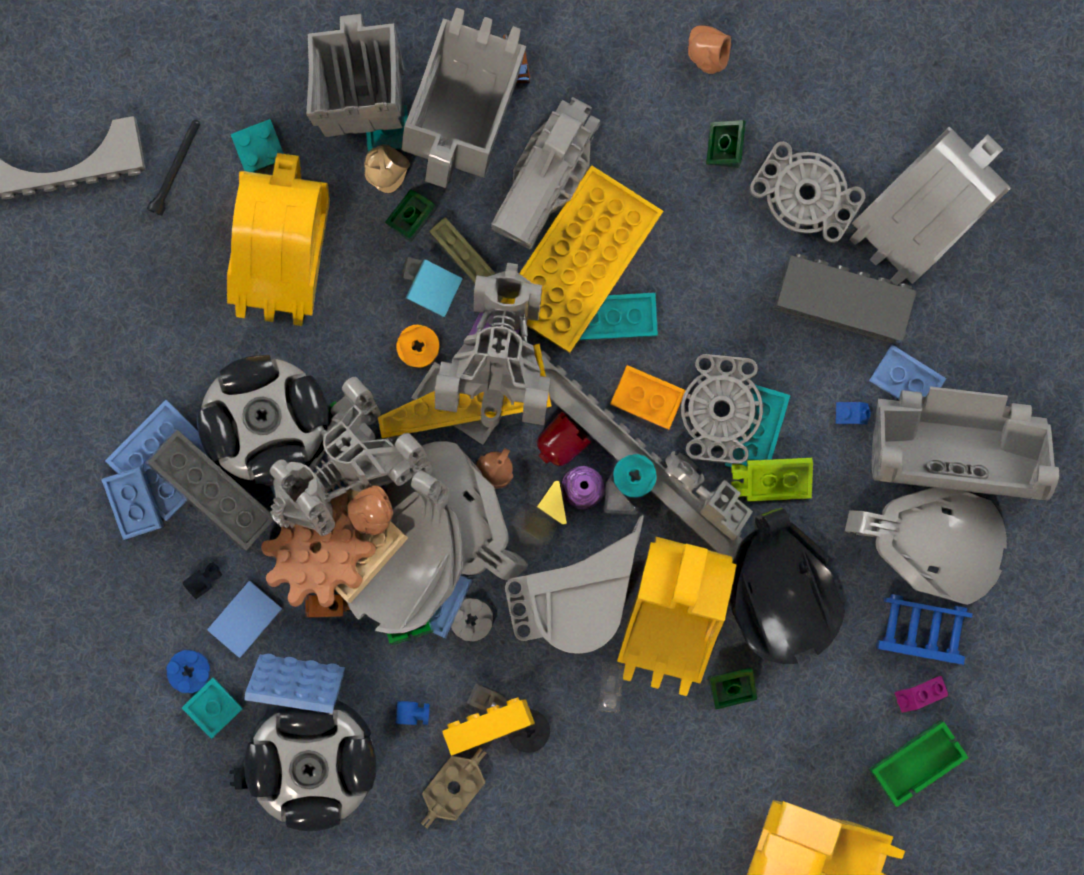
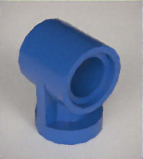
(409, 713)

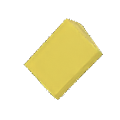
(553, 504)

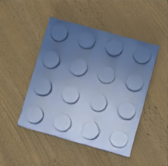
(144, 443)
(295, 683)

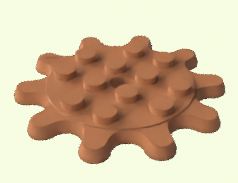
(318, 571)

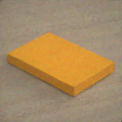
(647, 397)

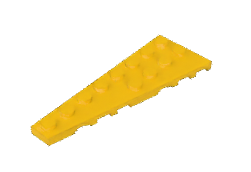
(422, 415)

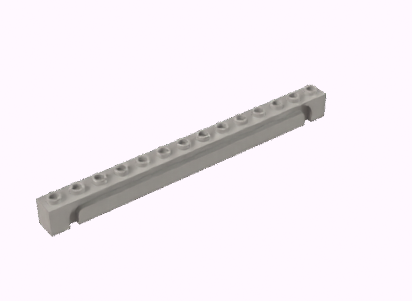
(619, 444)

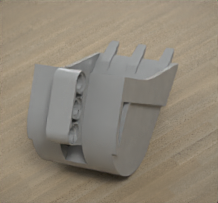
(355, 78)
(462, 98)
(931, 204)
(580, 603)

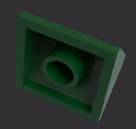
(726, 143)
(411, 215)
(733, 687)

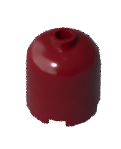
(561, 441)

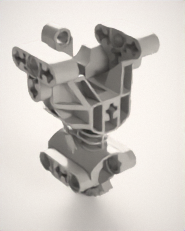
(497, 357)
(352, 458)

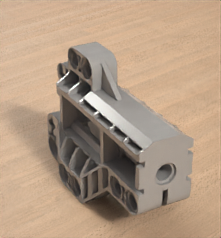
(547, 172)

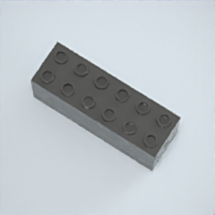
(845, 299)
(210, 490)

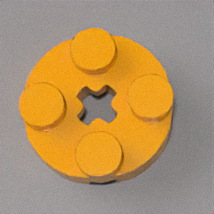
(423, 335)

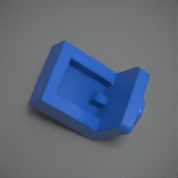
(852, 413)

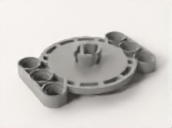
(826, 187)
(717, 388)

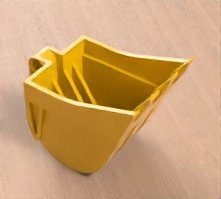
(277, 241)
(677, 612)
(813, 844)

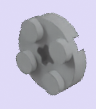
(684, 469)
(483, 623)

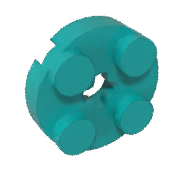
(646, 472)

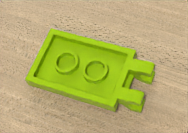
(774, 479)

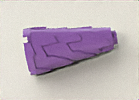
(579, 497)

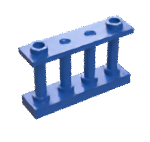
(931, 650)

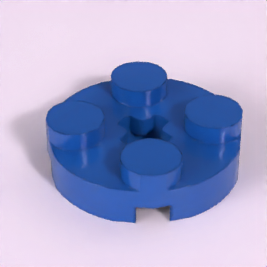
(176, 668)

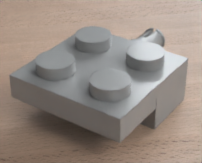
(724, 509)

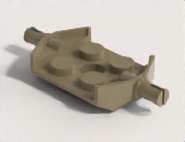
(449, 805)

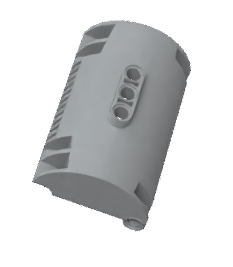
(964, 444)

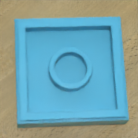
(434, 288)

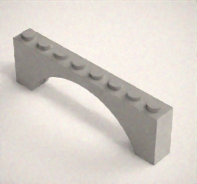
(116, 155)

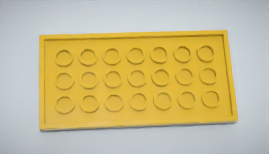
(586, 255)

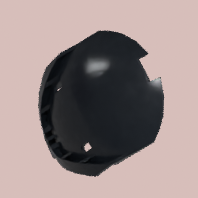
(786, 608)

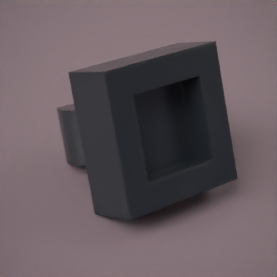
(239, 778)

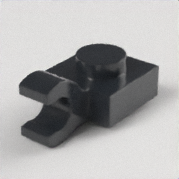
(201, 582)

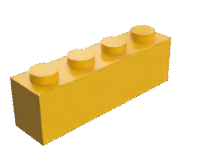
(488, 727)

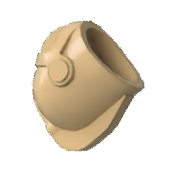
(385, 168)

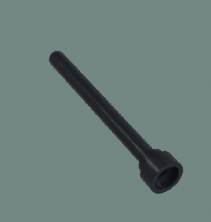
(158, 203)

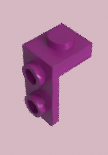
(921, 695)

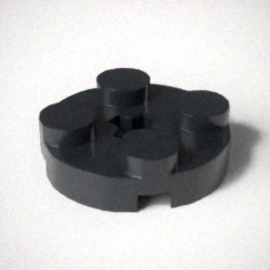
(537, 740)

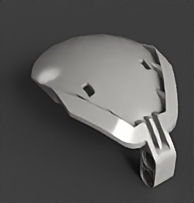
(480, 521)
(918, 535)
(423, 568)

